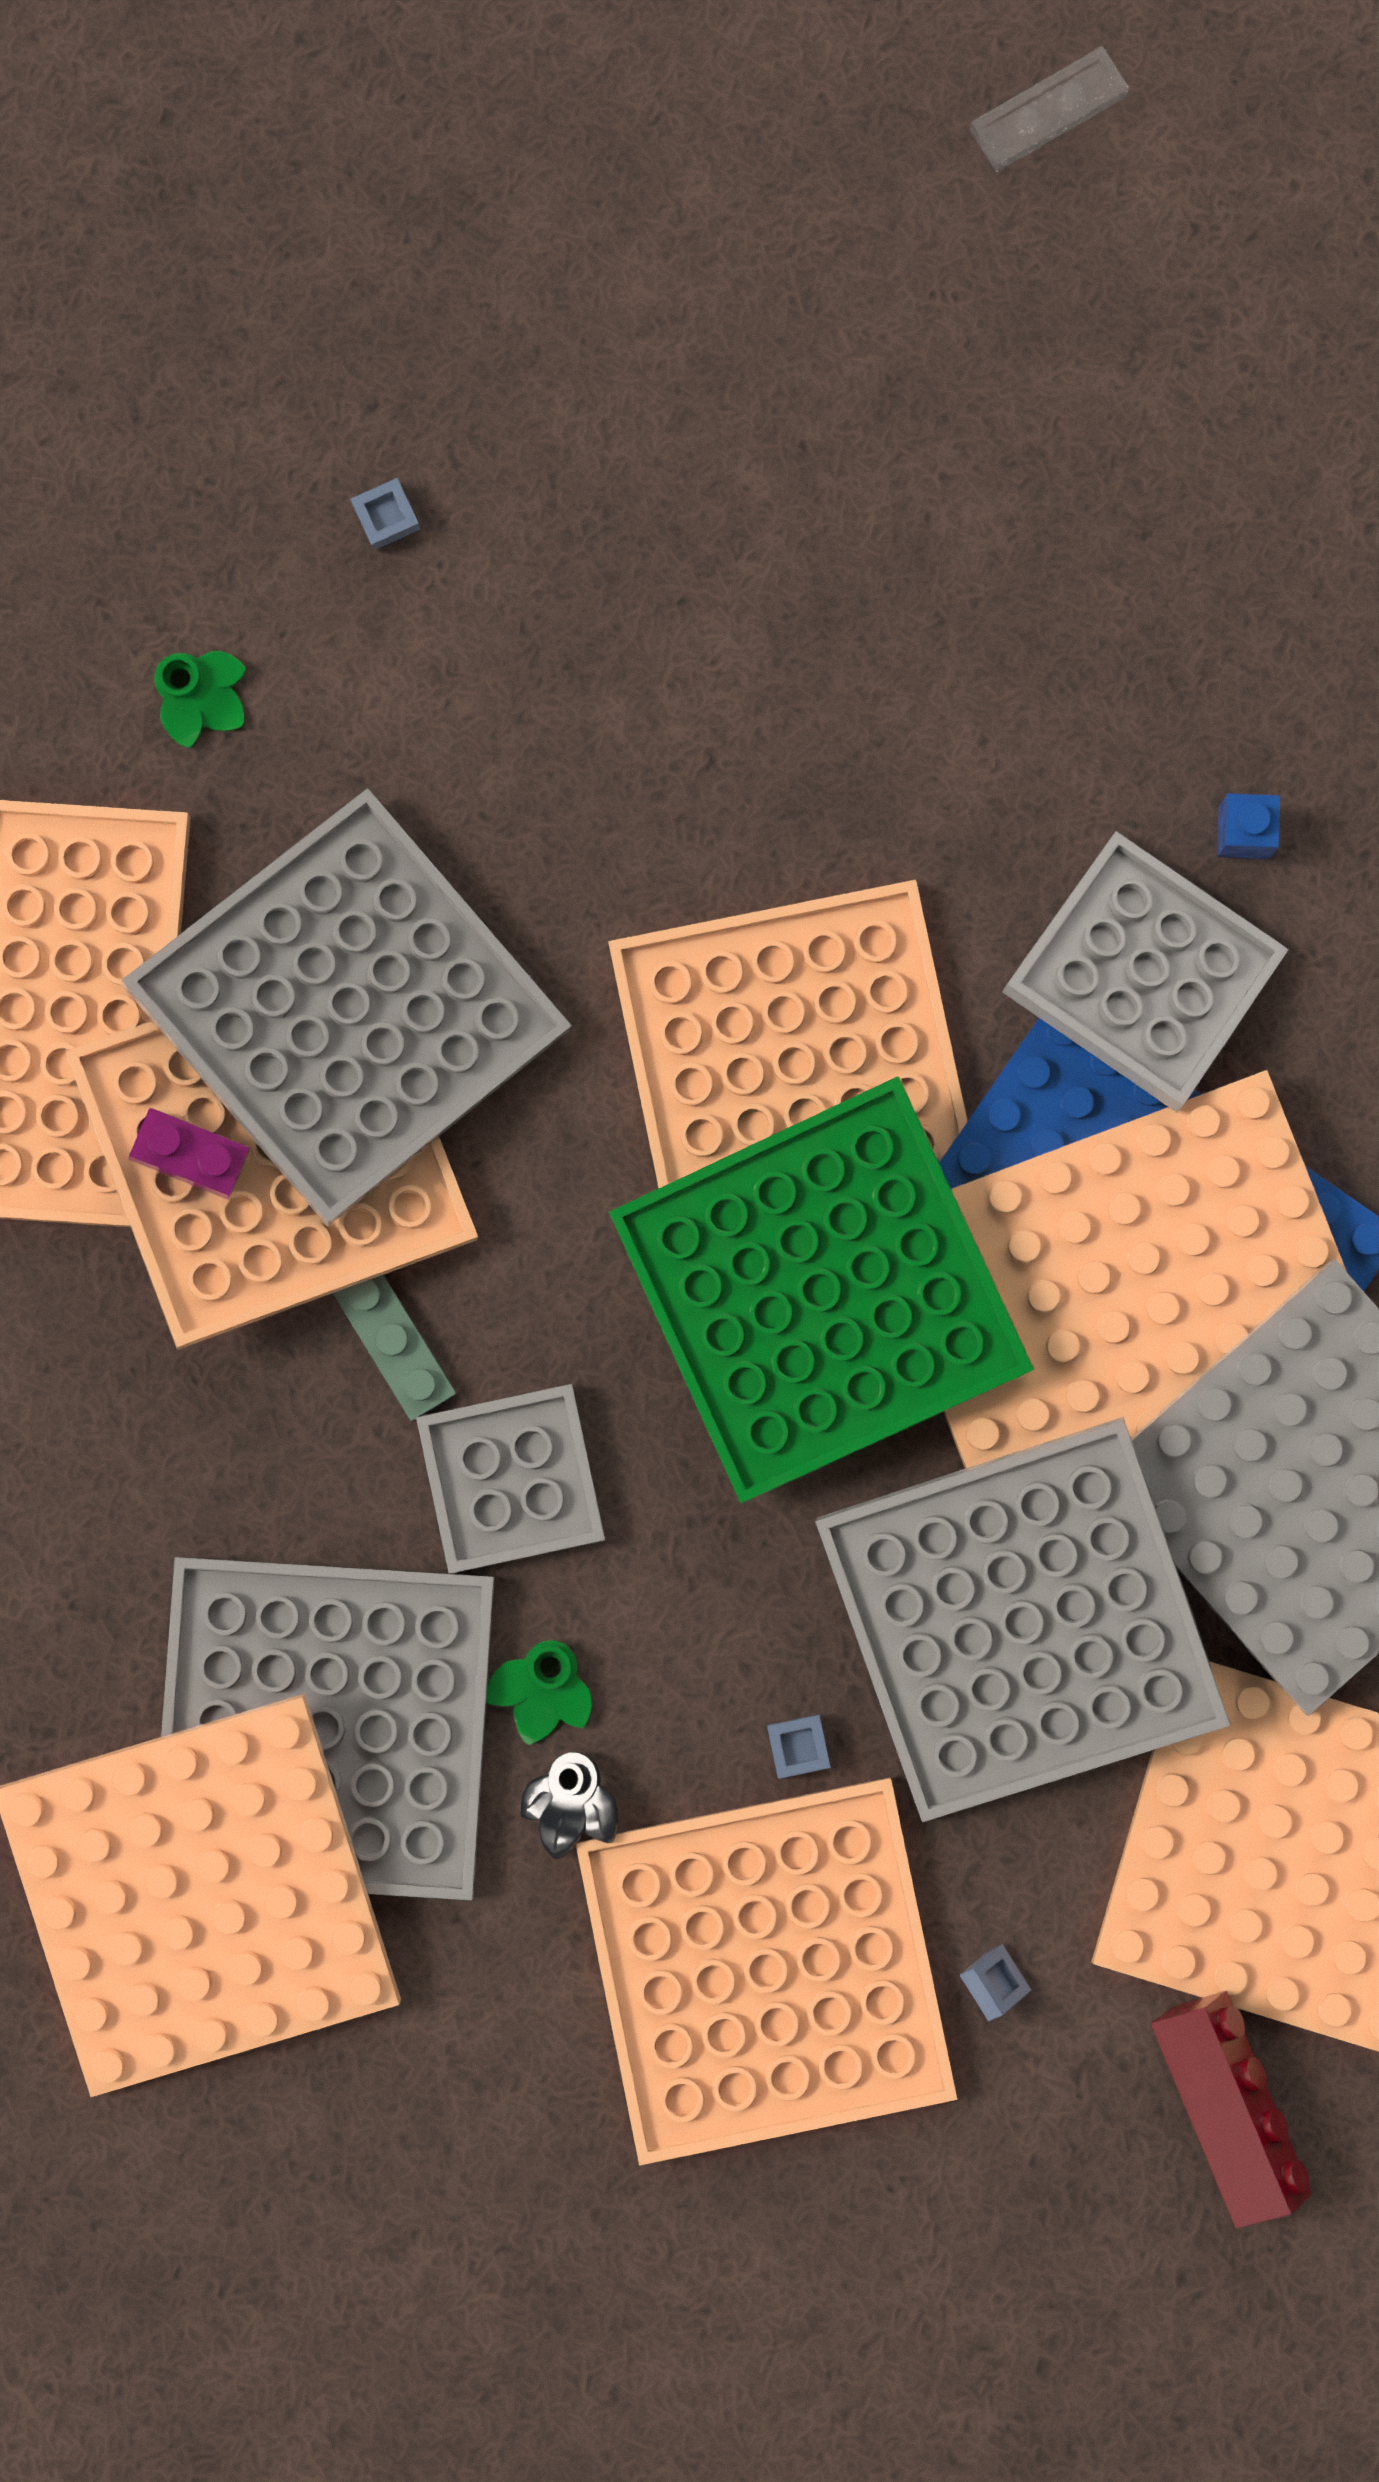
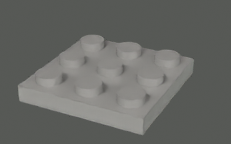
(510, 1478)

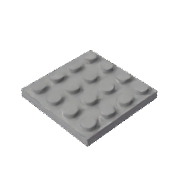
(1145, 971)

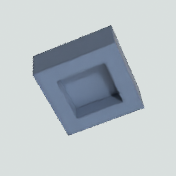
(385, 514)
(798, 1746)
(995, 1982)

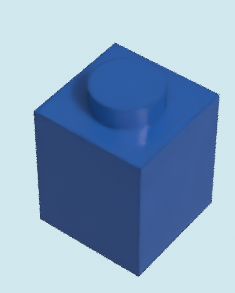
(1248, 826)

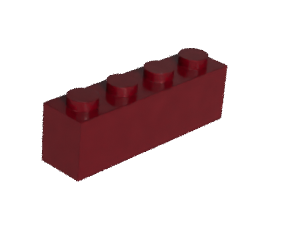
(1232, 2109)

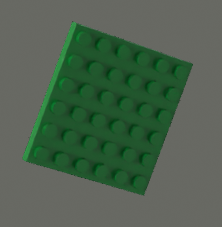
(821, 1290)

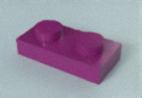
(189, 1153)

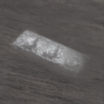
(1049, 108)

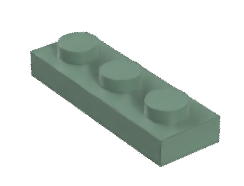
(395, 1346)

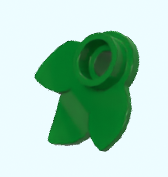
(206, 699)
(541, 1699)

